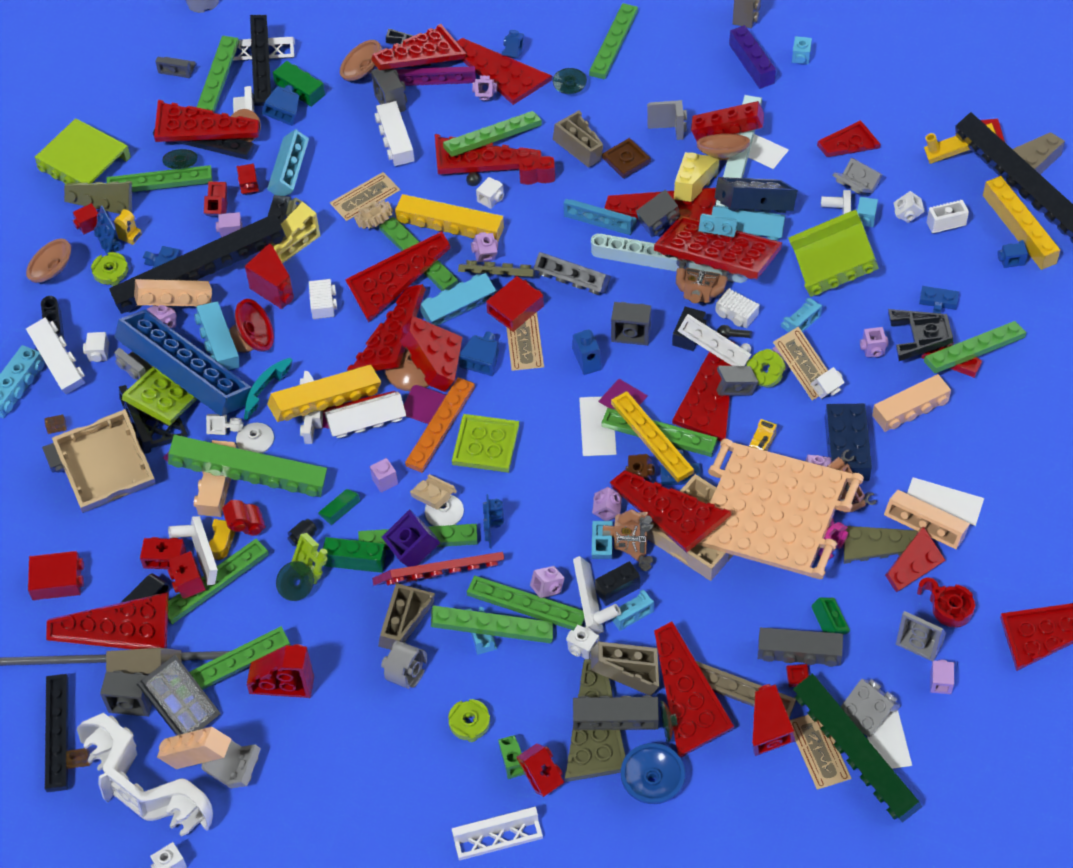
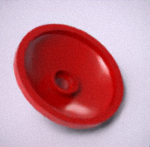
(254, 325)

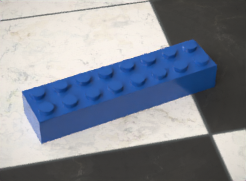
(182, 362)

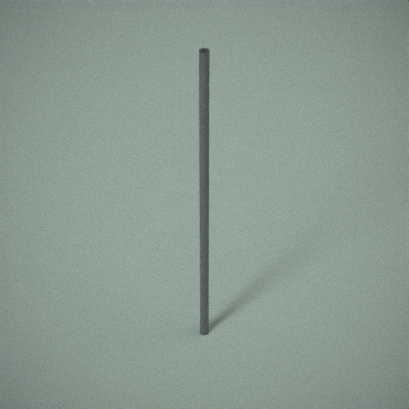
(74, 659)

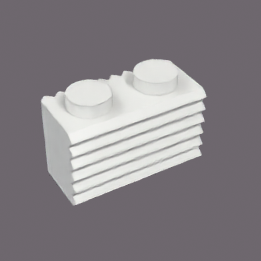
(947, 216)
(322, 299)
(737, 308)

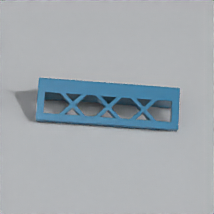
(599, 216)

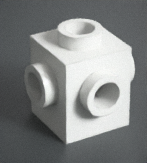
(908, 207)
(581, 641)

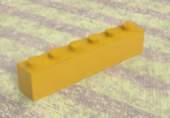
(447, 217)
(1021, 222)
(324, 393)

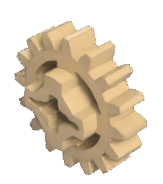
(373, 214)

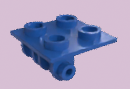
(106, 232)
(493, 516)

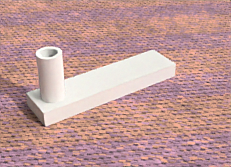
(838, 202)
(715, 342)
(201, 546)
(592, 614)

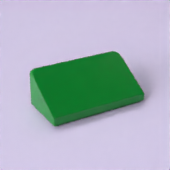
(339, 506)
(829, 616)

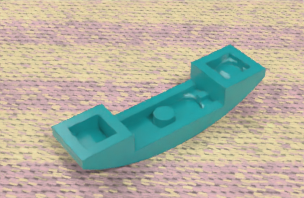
(278, 371)

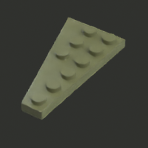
(594, 751)

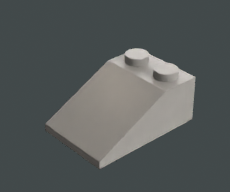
(920, 636)

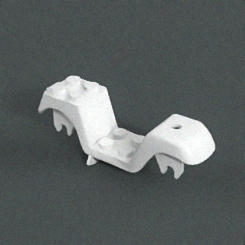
(117, 753)

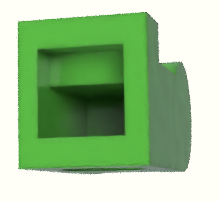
(509, 751)

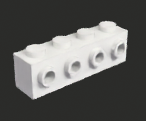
(394, 133)
(55, 355)
(365, 414)

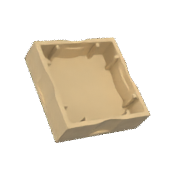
(103, 461)
(700, 559)

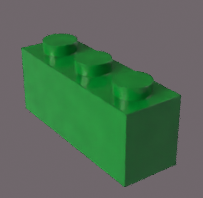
(307, 87)
(355, 554)

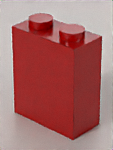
(515, 303)
(55, 575)

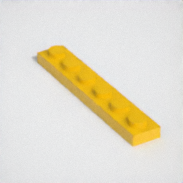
(652, 436)

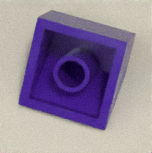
(410, 539)

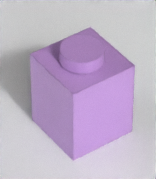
(228, 223)
(383, 475)
(942, 677)

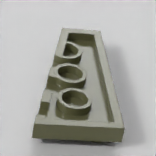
(111, 196)
(506, 268)
(875, 542)

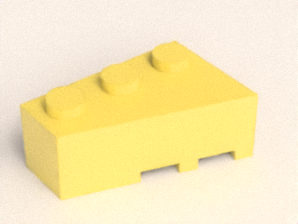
(694, 174)
(300, 230)

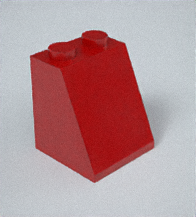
(269, 277)
(771, 721)

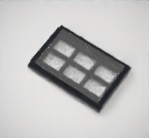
(178, 697)

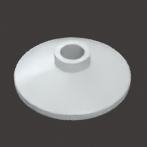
(259, 443)
(449, 516)

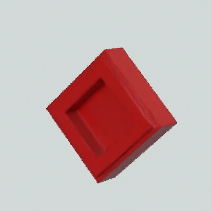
(796, 674)

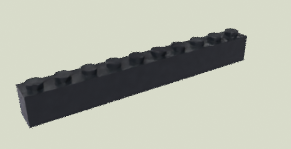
(1017, 172)
(205, 259)

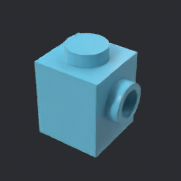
(801, 50)
(867, 210)

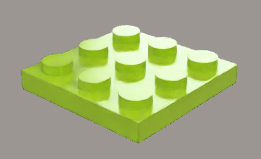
(159, 396)
(485, 443)

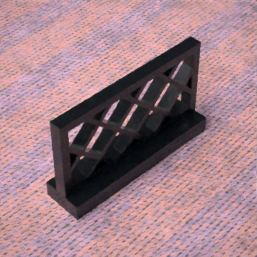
(142, 429)

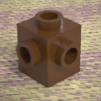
(641, 466)

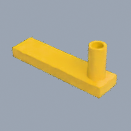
(946, 148)

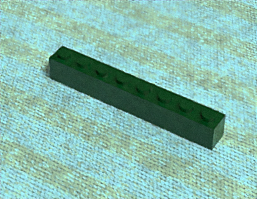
(858, 748)

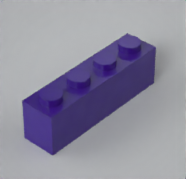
(752, 57)

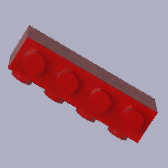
(728, 120)

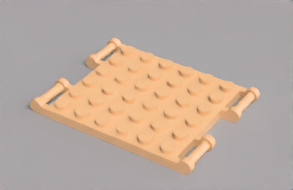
(777, 508)

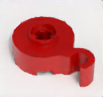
(943, 600)

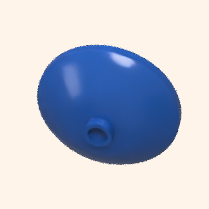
(655, 762)

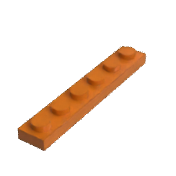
(440, 425)

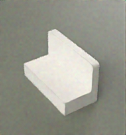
(245, 102)

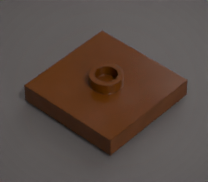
(626, 158)

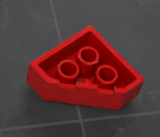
(432, 351)
(282, 673)

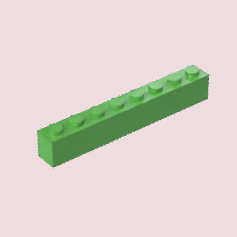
(246, 466)

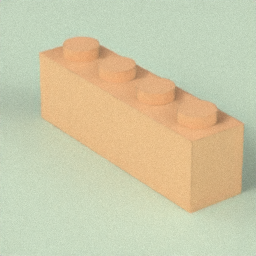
(172, 292)
(911, 403)
(212, 490)
(920, 514)
(194, 748)

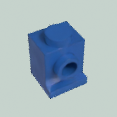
(513, 44)
(1013, 254)

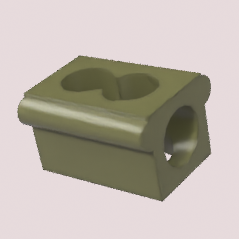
(292, 205)

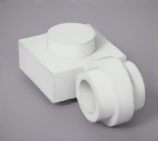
(218, 424)

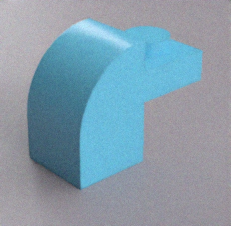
(601, 544)

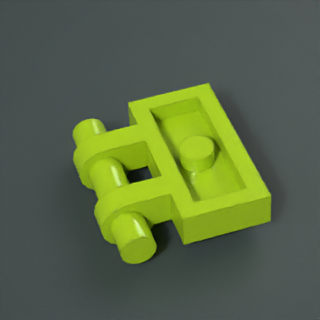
(307, 553)

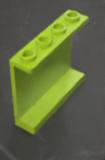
(80, 154)
(833, 253)

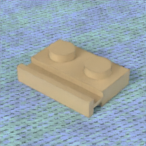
(433, 492)

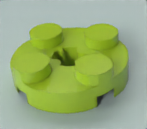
(112, 276)
(775, 371)
(473, 730)

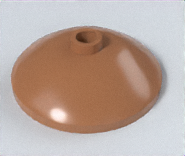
(358, 61)
(723, 145)
(49, 261)
(406, 374)

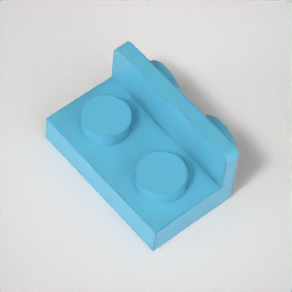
(718, 225)

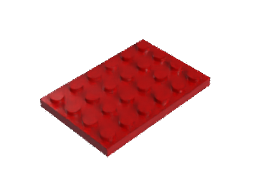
(739, 254)

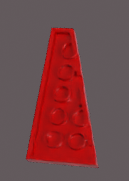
(420, 49)
(386, 280)
(672, 511)
(122, 625)
(1037, 632)

